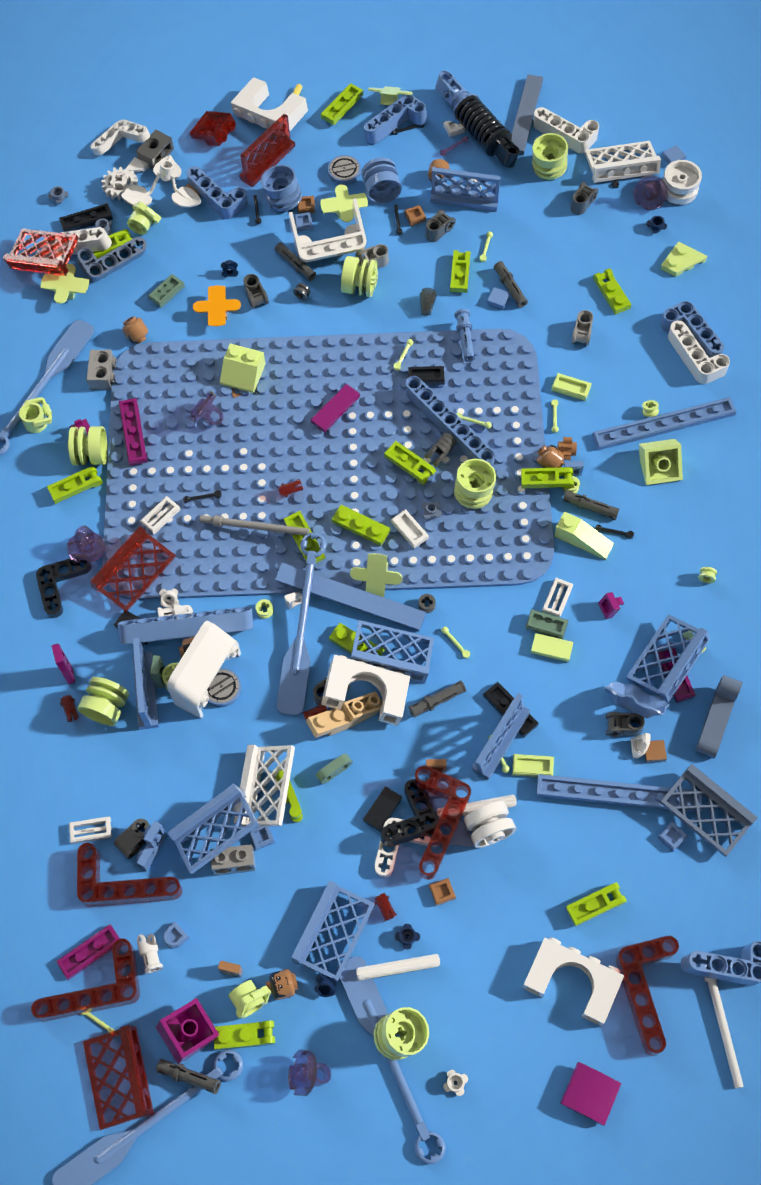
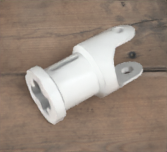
(175, 610)
(149, 952)

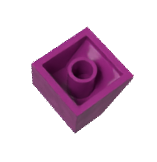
(187, 1030)

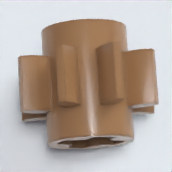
(567, 447)

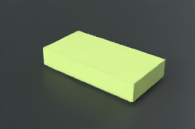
(571, 386)
(552, 647)
(532, 765)

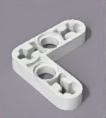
(120, 129)
(390, 863)

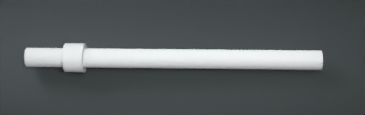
(723, 1026)

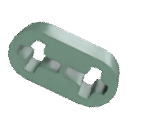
(334, 768)

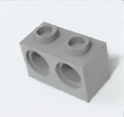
(98, 369)
(234, 860)

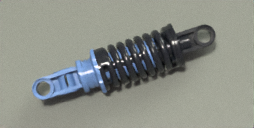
(478, 120)

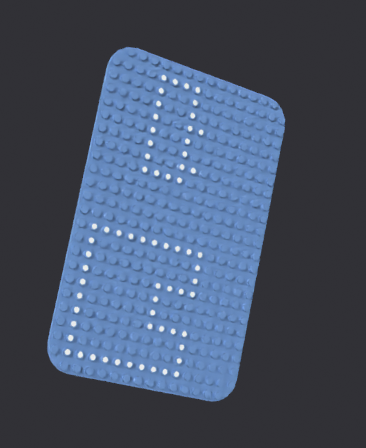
(271, 442)

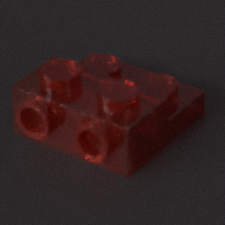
(213, 127)

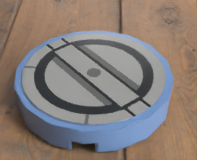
(344, 169)
(224, 688)

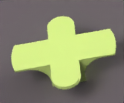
(389, 94)
(343, 203)
(65, 286)
(376, 574)

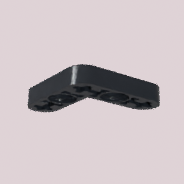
(54, 577)
(420, 817)

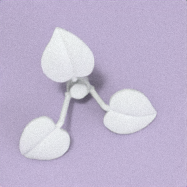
(166, 170)

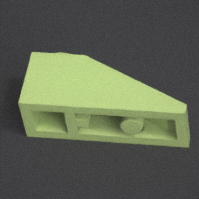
(582, 535)

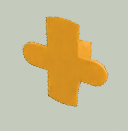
(216, 306)

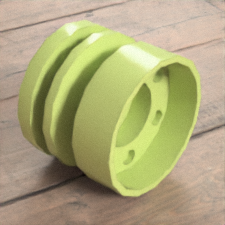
(550, 156)
(359, 276)
(84, 446)
(474, 483)
(103, 701)
(412, 1030)

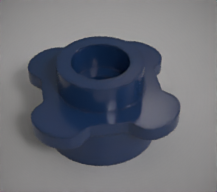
(656, 224)
(229, 264)
(407, 930)
(321, 989)

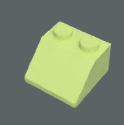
(242, 368)
(661, 461)

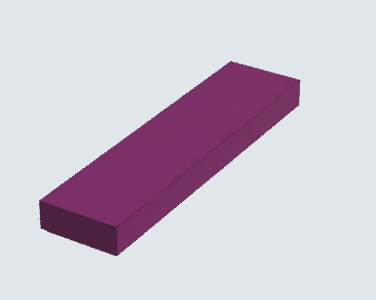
(133, 431)

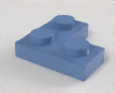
(154, 838)

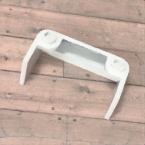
(352, 241)
(199, 667)

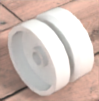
(682, 181)
(489, 824)

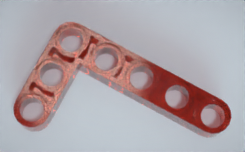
(445, 819)
(119, 887)
(642, 988)
(96, 993)

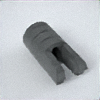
(441, 447)

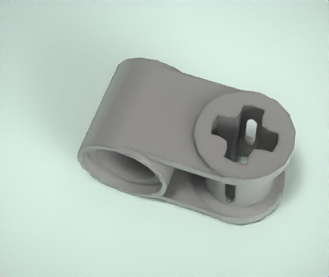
(377, 253)
(582, 330)

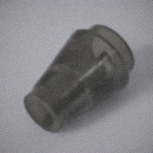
(427, 300)

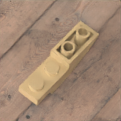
(350, 714)

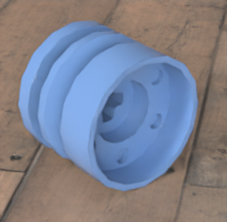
(381, 180)
(281, 188)

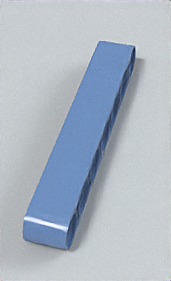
(446, 415)
(184, 624)

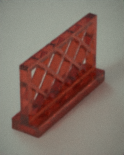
(273, 153)
(36, 262)
(117, 562)
(136, 1074)

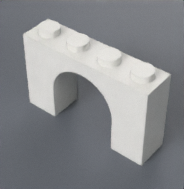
(251, 97)
(391, 685)
(603, 979)

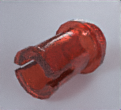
(289, 488)
(68, 705)
(314, 711)
(385, 906)

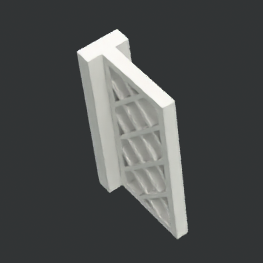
(624, 168)
(252, 786)

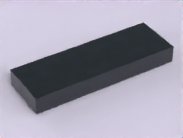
(85, 218)
(501, 700)

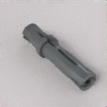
(299, 265)
(507, 279)
(590, 504)
(436, 699)
(183, 1074)

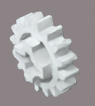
(118, 182)

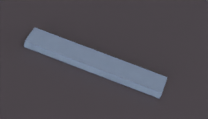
(526, 111)

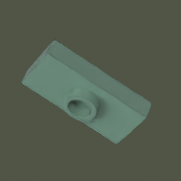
(166, 291)
(546, 624)
(156, 671)

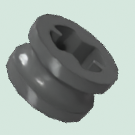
(301, 291)
(431, 599)

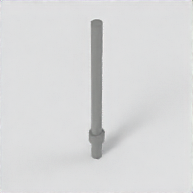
(219, 521)

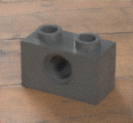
(155, 148)

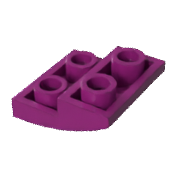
(590, 1093)

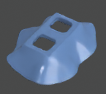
(636, 700)

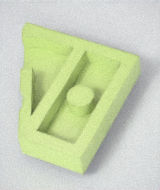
(682, 259)

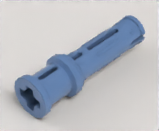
(464, 328)

